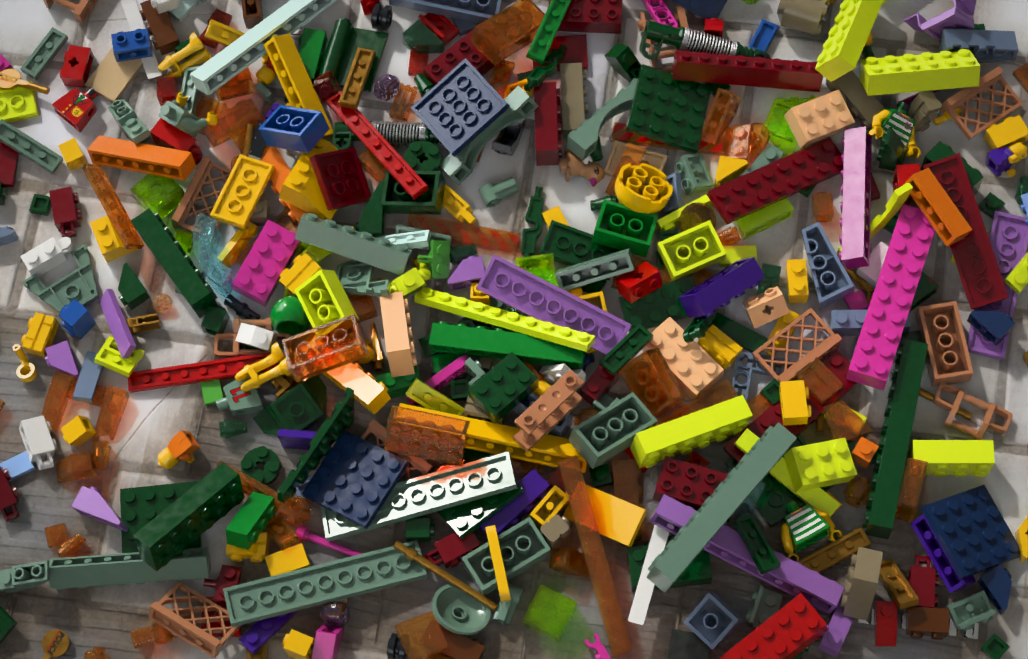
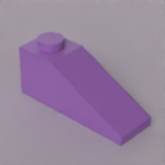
(93, 505)
(838, 629)

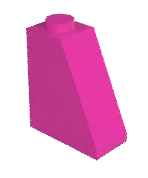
(327, 642)

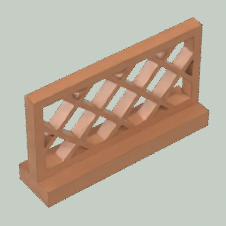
(969, 93)
(194, 189)
(821, 351)
(418, 463)
(187, 628)

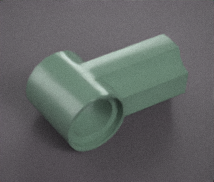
(494, 193)
(506, 609)

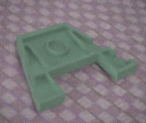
(357, 279)
(76, 285)

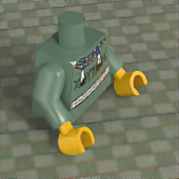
(182, 118)

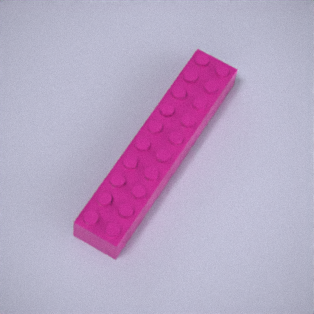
(891, 299)

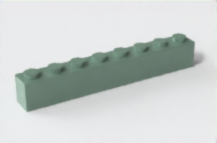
(125, 569)

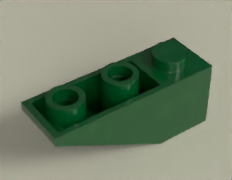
(891, 151)

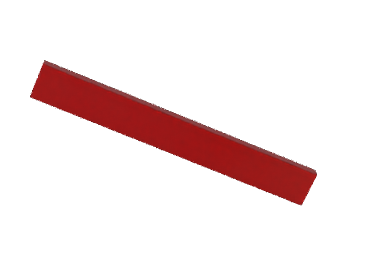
(379, 148)
(192, 373)

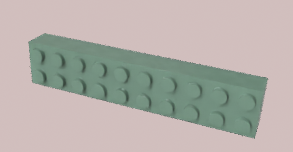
(719, 506)

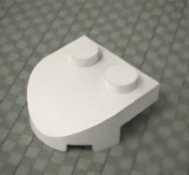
(553, 373)

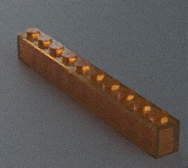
(594, 556)

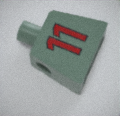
(238, 401)

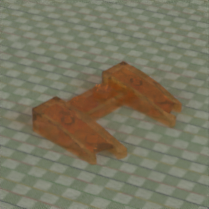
(109, 398)

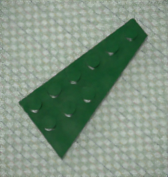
(320, 445)

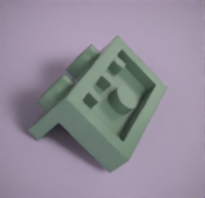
(693, 173)
(765, 606)

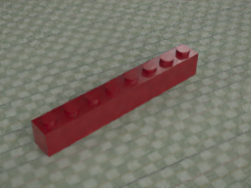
(746, 71)

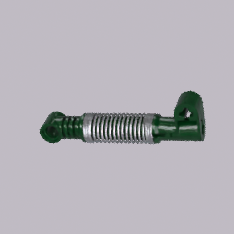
(691, 41)
(393, 133)

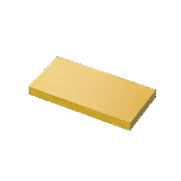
(242, 192)
(614, 516)

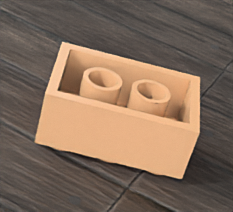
(819, 118)

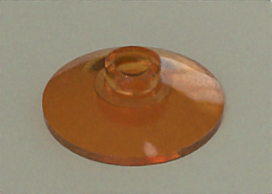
(759, 139)

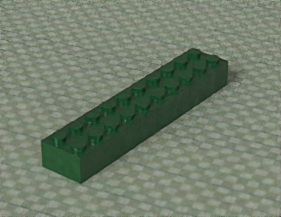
(895, 440)

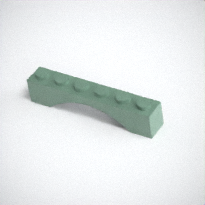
(585, 138)
(463, 163)

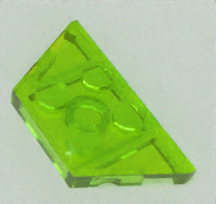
(779, 130)

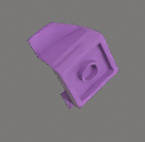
(956, 18)

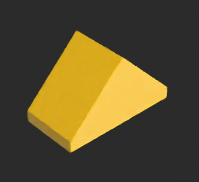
(729, 169)

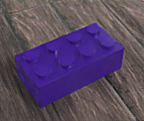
(721, 288)

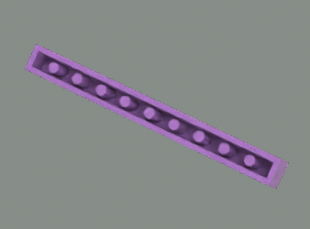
(728, 546)

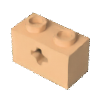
(765, 307)

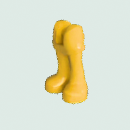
(194, 46)
(251, 370)

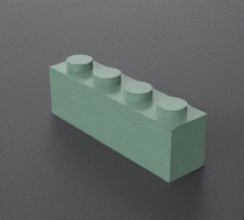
(595, 270)

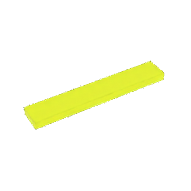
(815, 497)

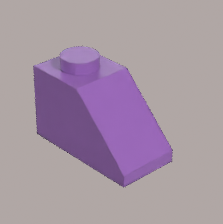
(467, 272)
(62, 359)

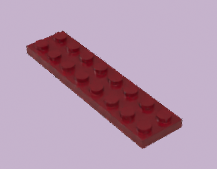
(776, 181)
(973, 253)
(838, 366)

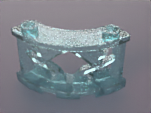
(205, 249)

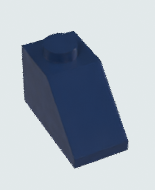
(992, 324)
(997, 587)

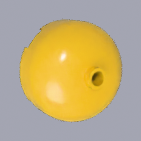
(638, 196)

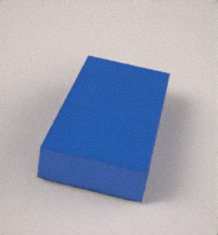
(764, 36)

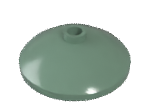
(459, 611)

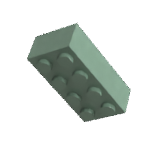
(611, 430)
(520, 550)

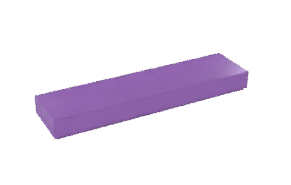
(117, 323)

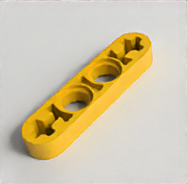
(498, 563)

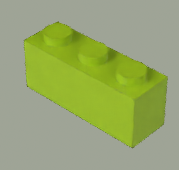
(764, 218)

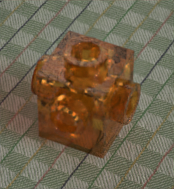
(295, 510)

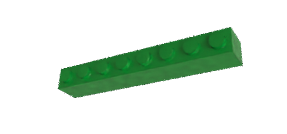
(499, 343)

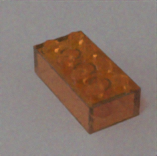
(507, 30)
(325, 348)
(426, 435)

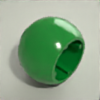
(289, 316)

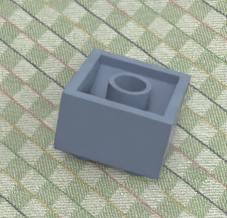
(714, 620)

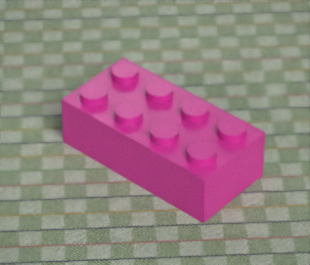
(265, 263)

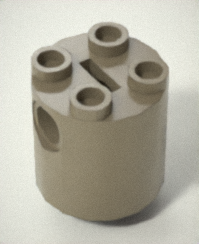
(803, 15)

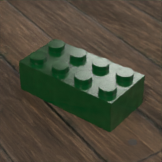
(695, 574)

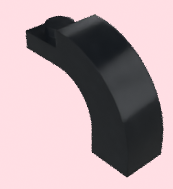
(509, 138)

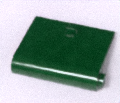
(343, 47)

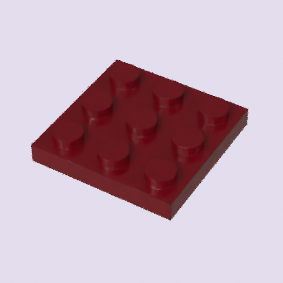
(341, 178)

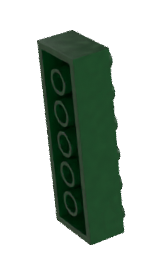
(175, 261)
(189, 516)

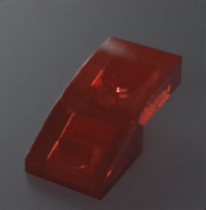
(220, 17)

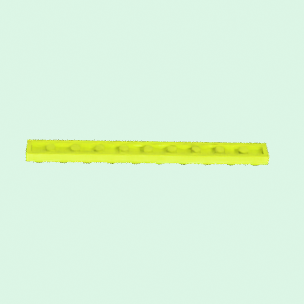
(505, 319)

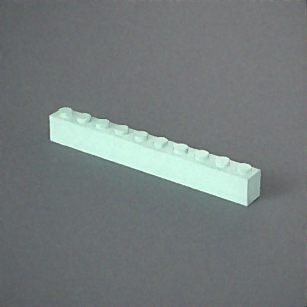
(250, 45)

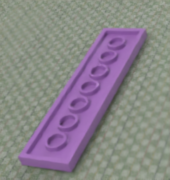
(1009, 244)
(550, 303)

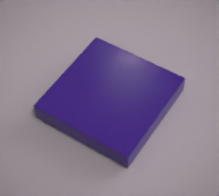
(295, 438)

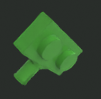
(438, 259)

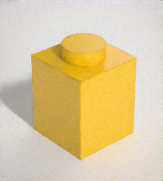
(72, 154)
(78, 431)

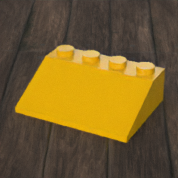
(302, 185)

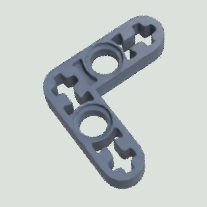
(748, 369)

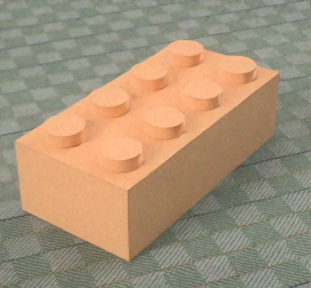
(398, 334)
(688, 361)

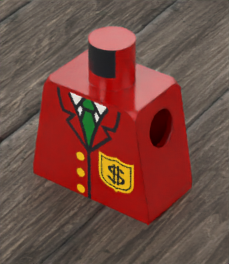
(76, 107)

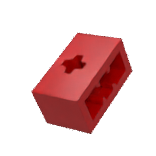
(77, 66)
(638, 282)

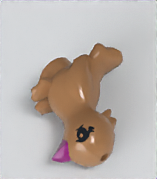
(576, 167)

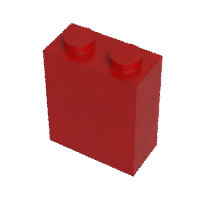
(171, 137)

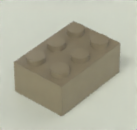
(861, 583)

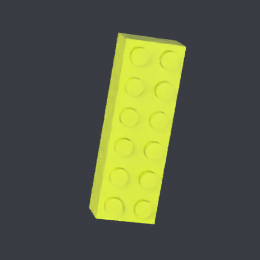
(847, 37)
(919, 72)
(691, 431)

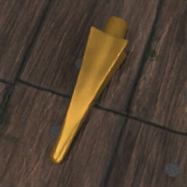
(377, 360)

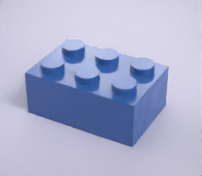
(294, 128)

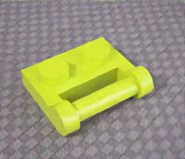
(112, 358)

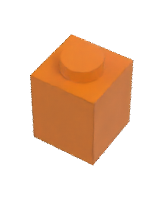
(864, 452)

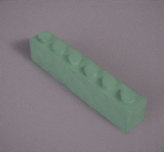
(353, 244)

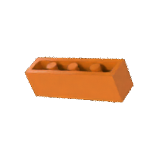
(938, 207)

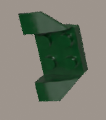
(295, 408)

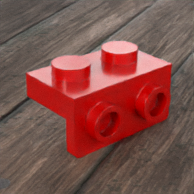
(440, 27)

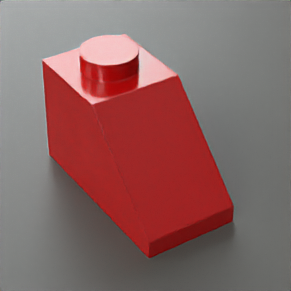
(714, 27)
(885, 623)

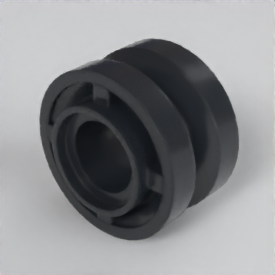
(381, 17)
(395, 648)

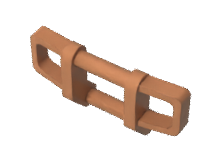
(237, 351)
(985, 424)

